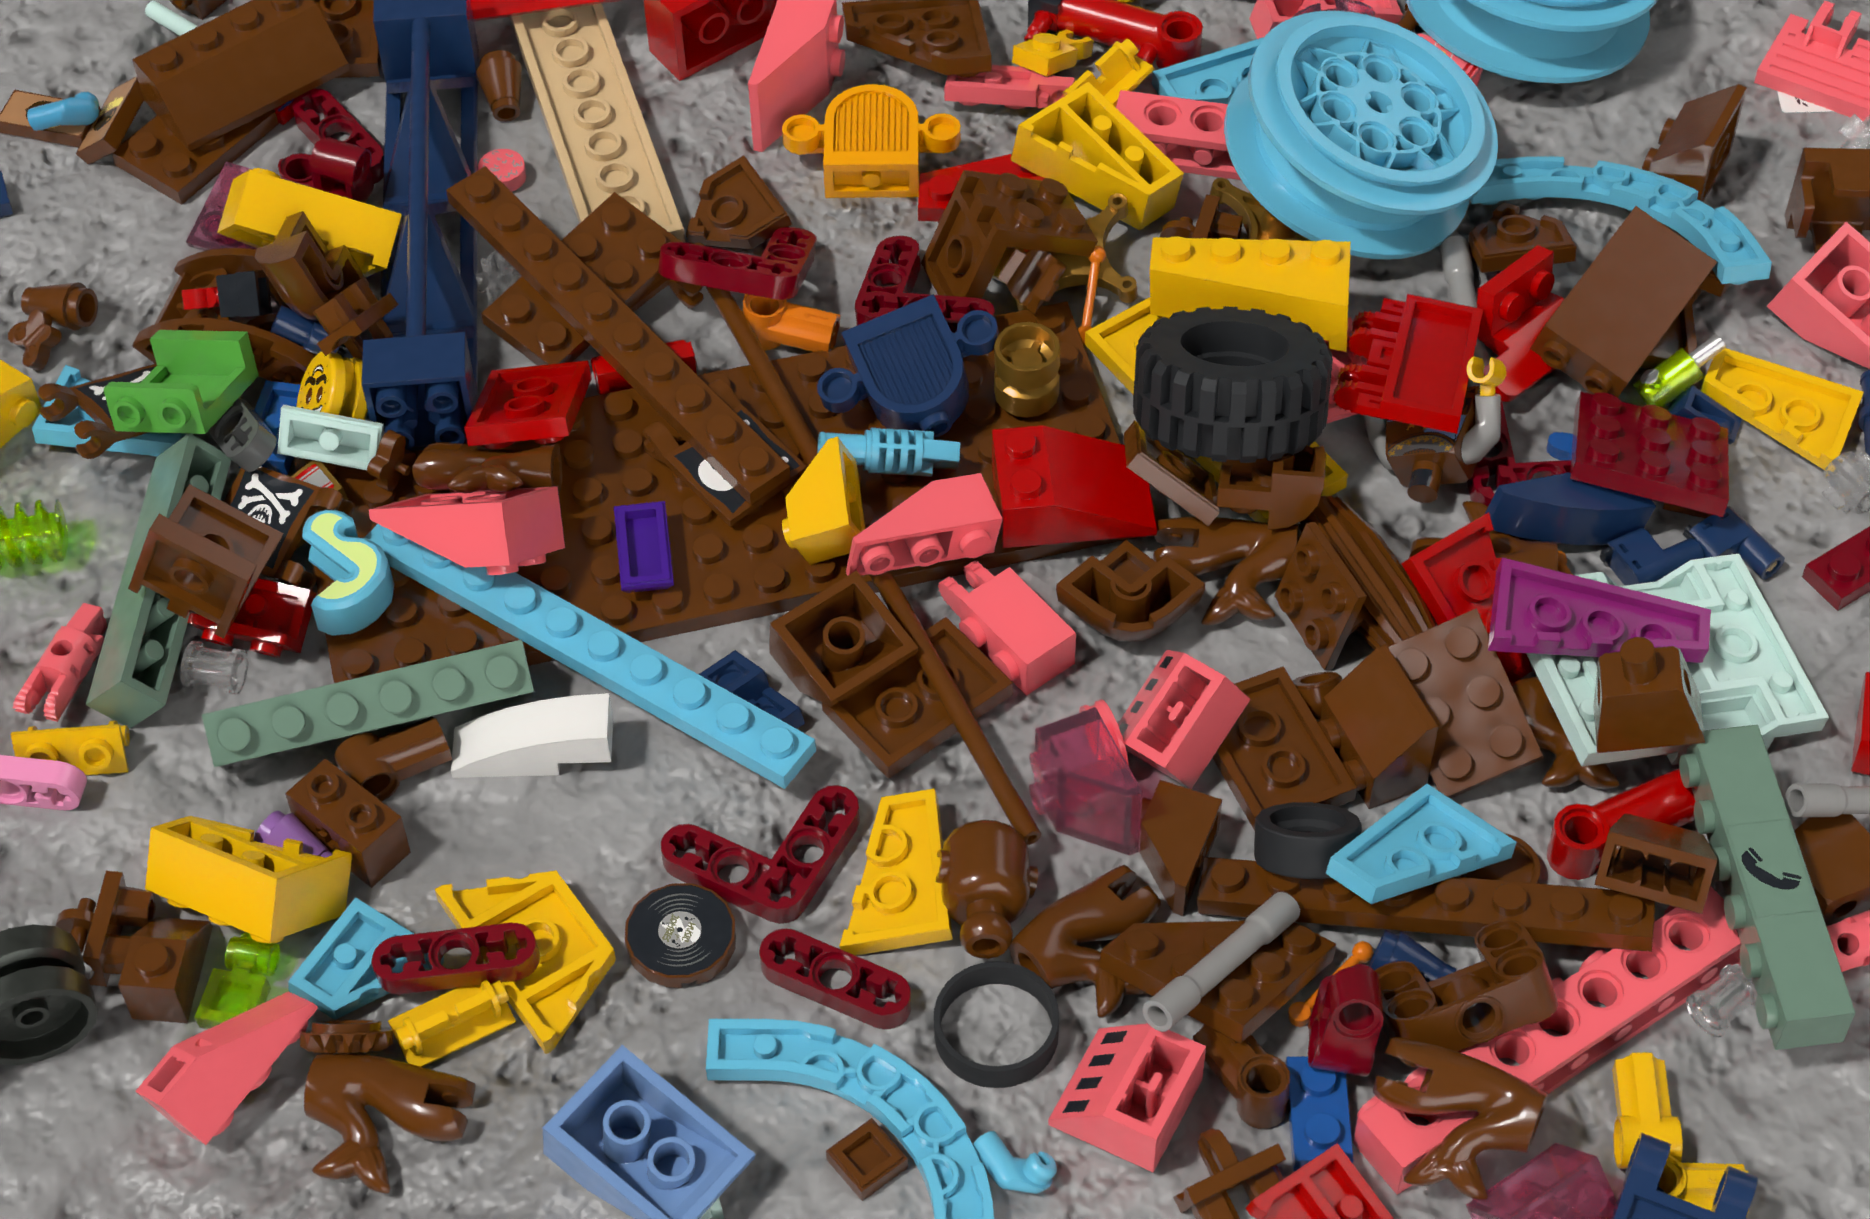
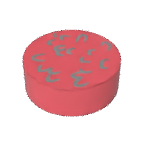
(506, 166)

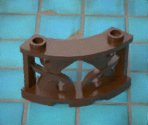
(274, 355)

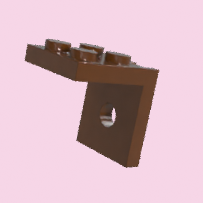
(999, 213)
(205, 558)

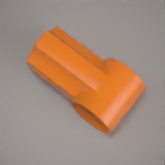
(790, 324)

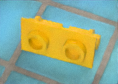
(1119, 71)
(88, 747)
(451, 1022)

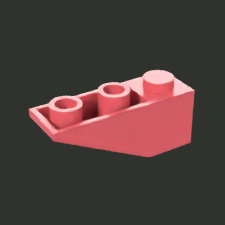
(934, 525)
(215, 1070)

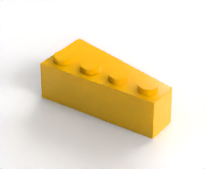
(1270, 275)

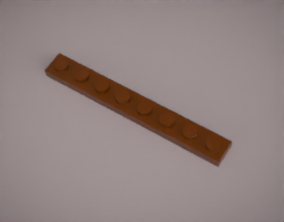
(1447, 907)

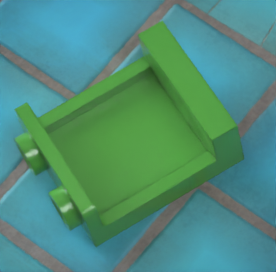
(190, 386)

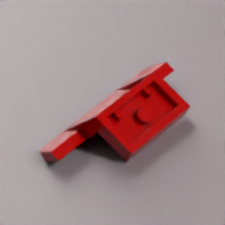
(1514, 313)

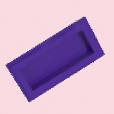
(643, 547)

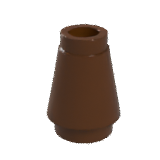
(501, 83)
(68, 304)

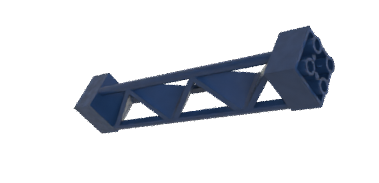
(428, 373)

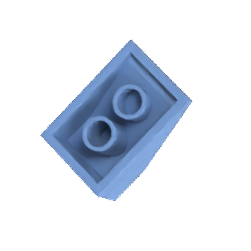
(643, 1143)

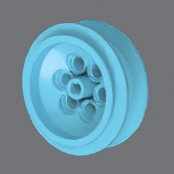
(1539, 37)
(1360, 134)

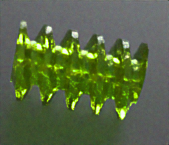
(33, 535)

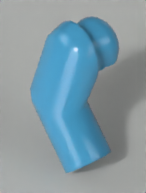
(76, 110)

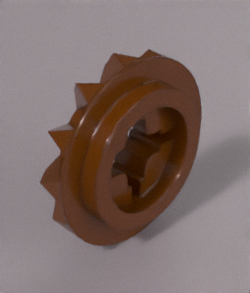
(346, 1036)

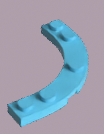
(1664, 199)
(874, 1082)

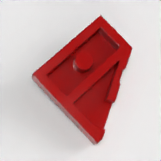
(1321, 1190)

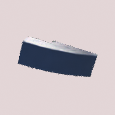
(1566, 511)

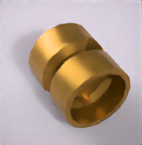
(1026, 369)

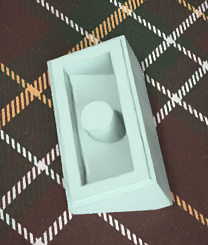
(328, 437)

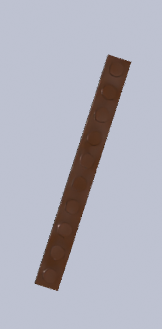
(619, 336)

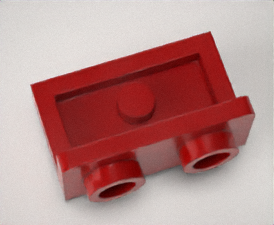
(271, 619)

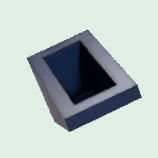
(1695, 404)

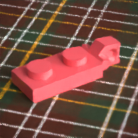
(1007, 86)

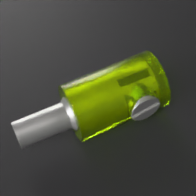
(1676, 373)

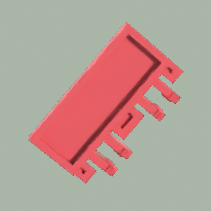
(1819, 64)

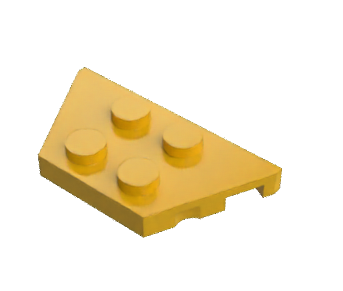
(569, 943)

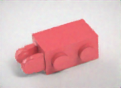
(1011, 626)

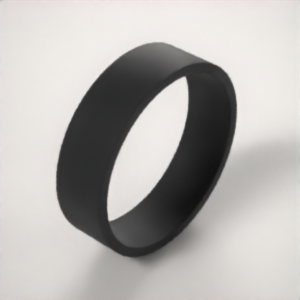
(1006, 974)

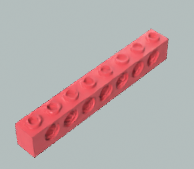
(1588, 1031)

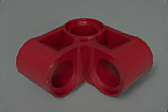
(332, 168)
(1346, 1021)

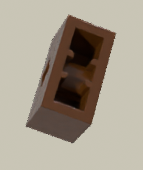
(350, 821)

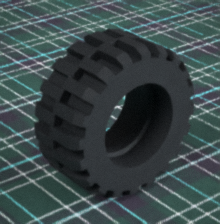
(1232, 384)

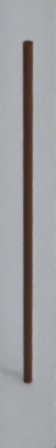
(885, 583)

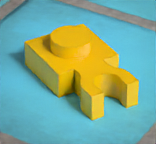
(1051, 53)

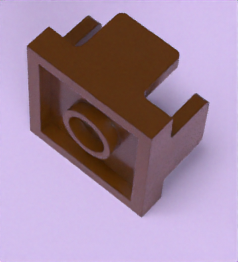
(1829, 191)

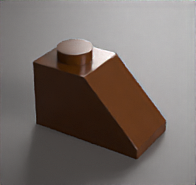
(1176, 837)
(164, 969)

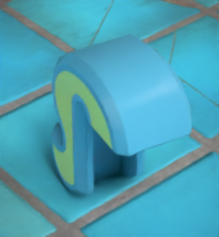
(357, 566)

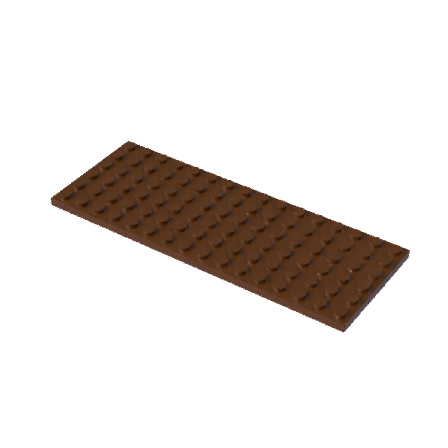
(716, 568)

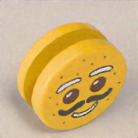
(333, 386)

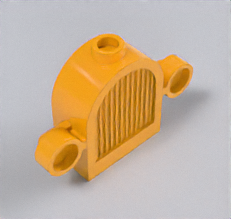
(871, 142)

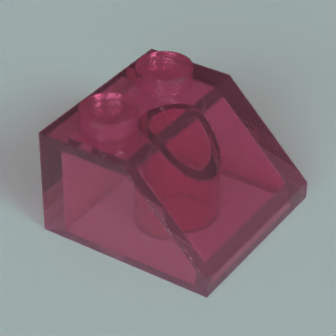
(1086, 783)

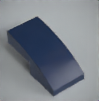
(750, 683)

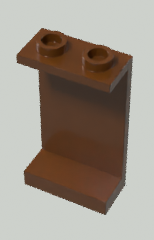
(1623, 304)

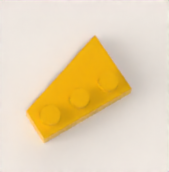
(1786, 404)
(898, 891)

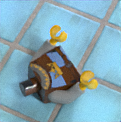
(1432, 457)

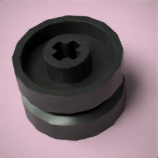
(42, 994)

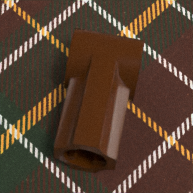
(387, 760)
(1245, 1069)

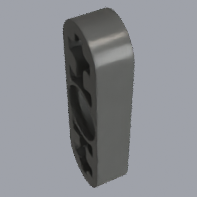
(244, 436)

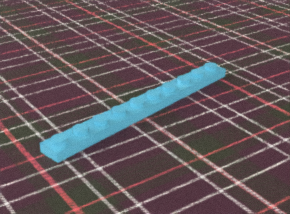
(610, 659)

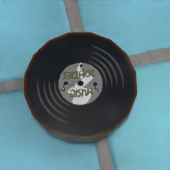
(680, 935)

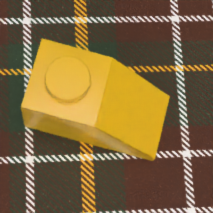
(825, 505)

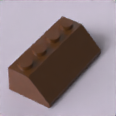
(238, 67)

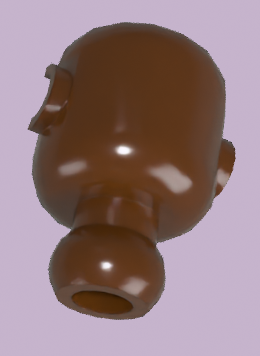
(986, 884)

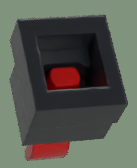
(236, 294)

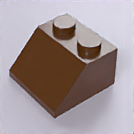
(1698, 140)
(839, 641)
(1380, 729)

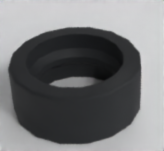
(1302, 837)

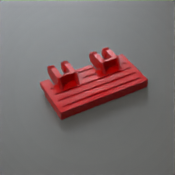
(1413, 363)

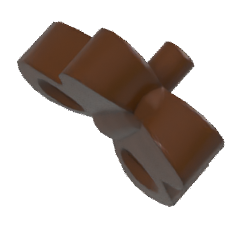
(37, 337)
(391, 460)

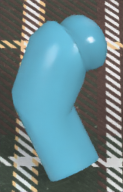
(1015, 1173)

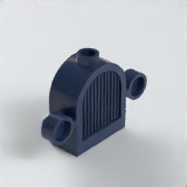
(910, 366)

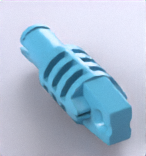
(898, 451)

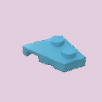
(340, 968)

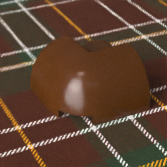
(304, 268)
(1283, 486)
(1129, 593)

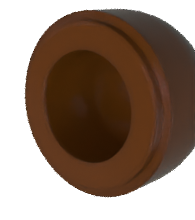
(1315, 687)

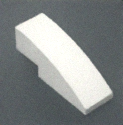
(535, 738)

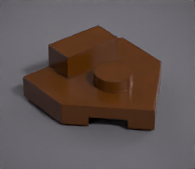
(736, 209)
(1512, 235)

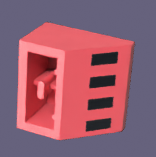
(1181, 716)
(1131, 1091)

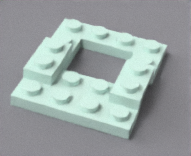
(1743, 680)

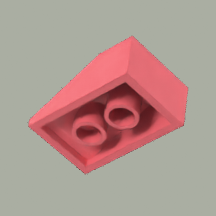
(794, 65)
(1831, 297)
(481, 526)

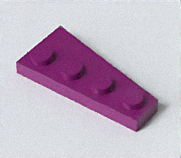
(1578, 616)

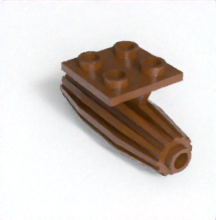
(1347, 582)

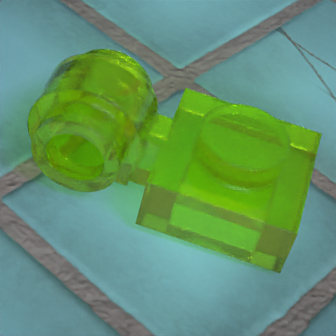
(243, 987)

